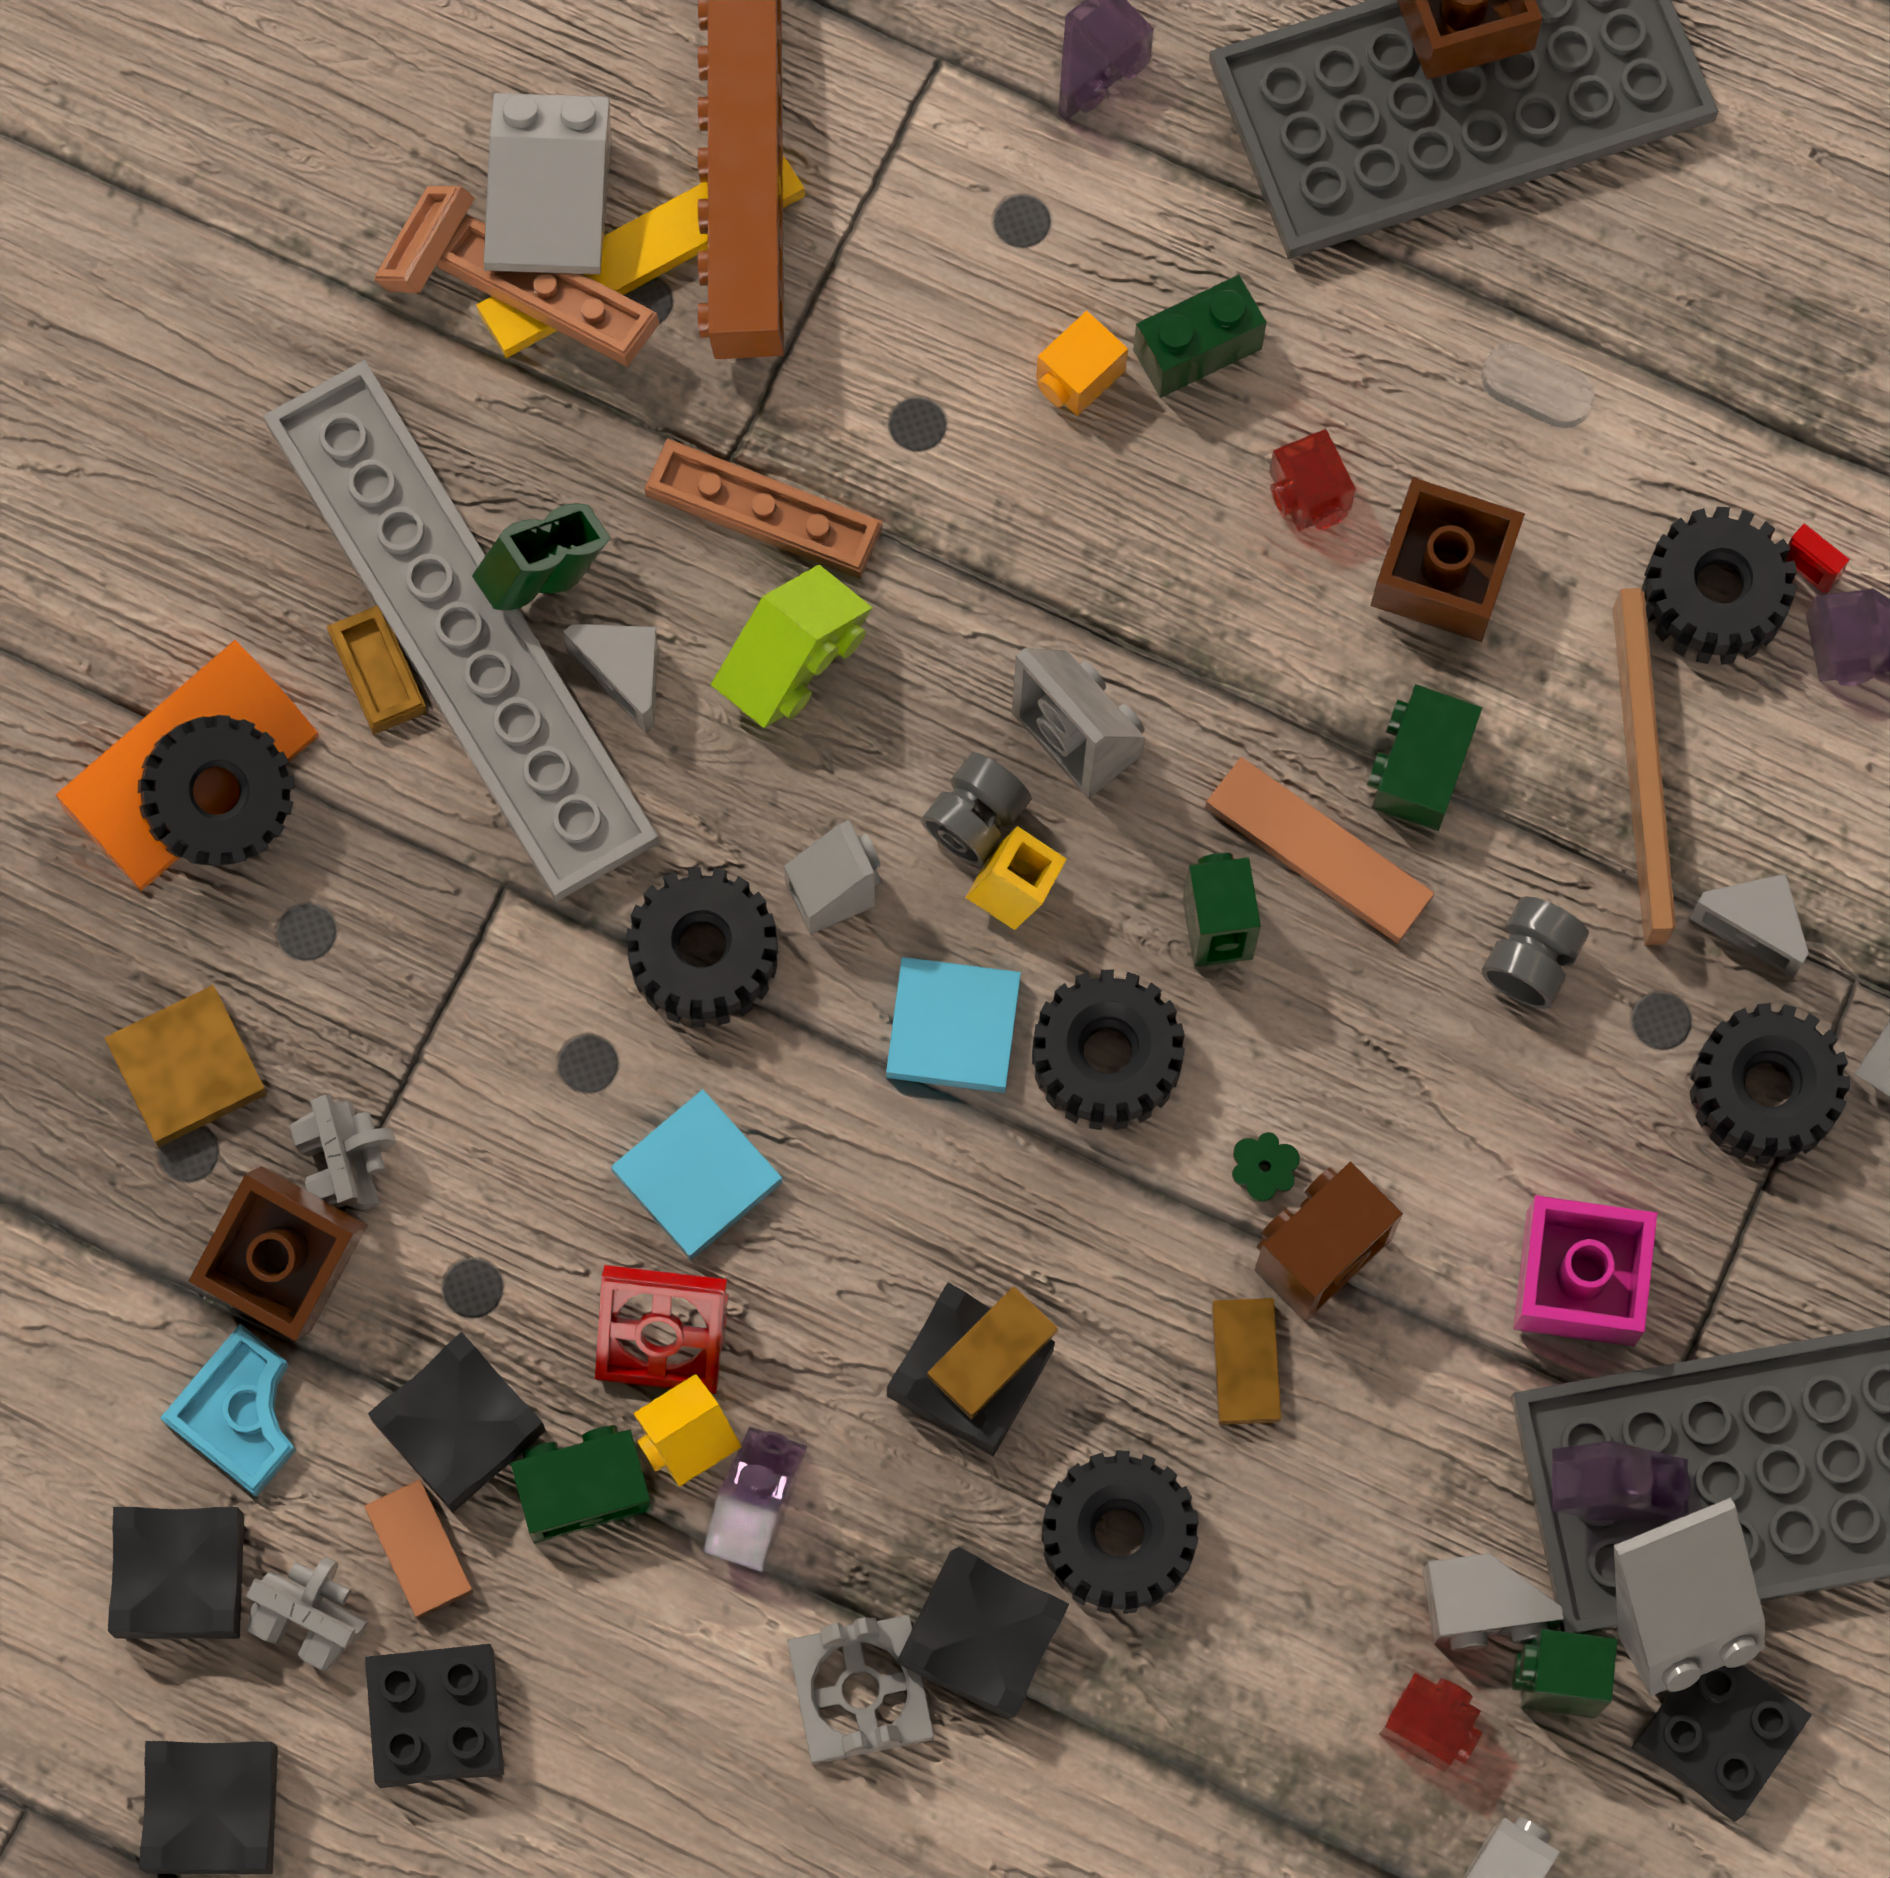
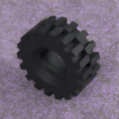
(1710, 625)
(170, 801)
(709, 990)
(1114, 1006)
(1778, 1040)
(1130, 1486)

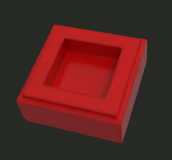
(1816, 559)

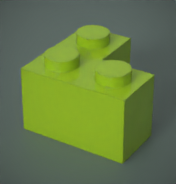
(788, 642)

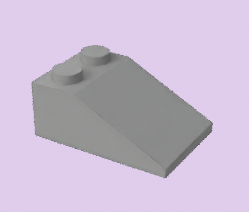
(547, 183)
(1075, 718)
(1688, 1599)

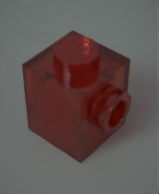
(1311, 482)
(1434, 1722)

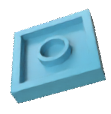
(953, 1025)
(696, 1174)

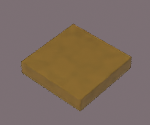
(185, 1066)

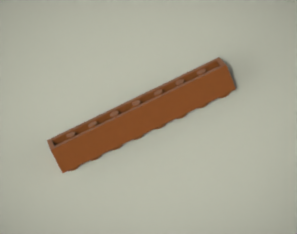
(743, 178)

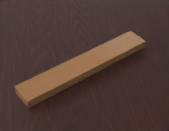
(1644, 767)

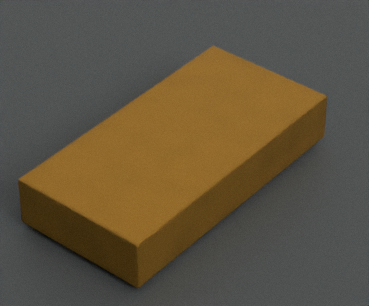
(376, 669)
(992, 1352)
(1246, 1361)

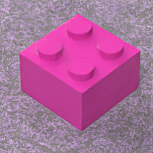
(1585, 1271)

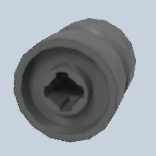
(988, 792)
(1538, 945)

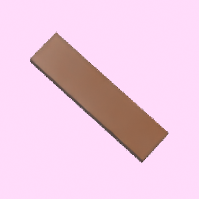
(560, 300)
(763, 508)
(1319, 850)

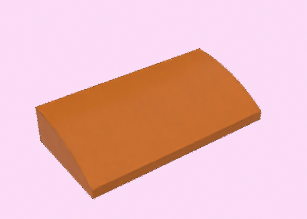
(106, 795)

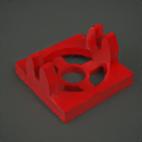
(621, 1366)

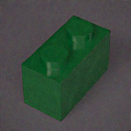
(1199, 336)
(1425, 757)
(1221, 910)
(580, 1483)
(1566, 1673)

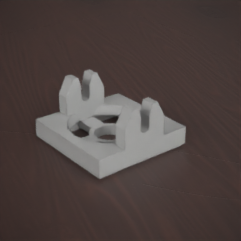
(806, 1657)

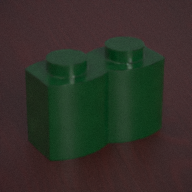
(540, 556)

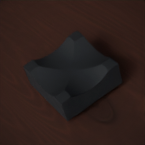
(947, 1323)
(457, 1422)
(176, 1573)
(982, 1633)
(434, 1715)
(1723, 1736)
(209, 1808)

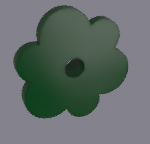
(1281, 1159)

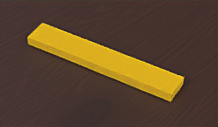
(629, 259)

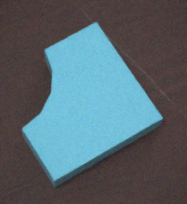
(232, 1412)

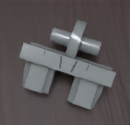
(350, 1151)
(284, 1601)

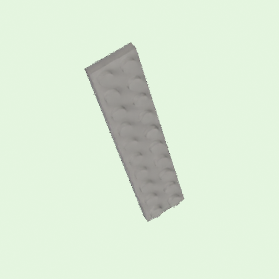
(472, 659)

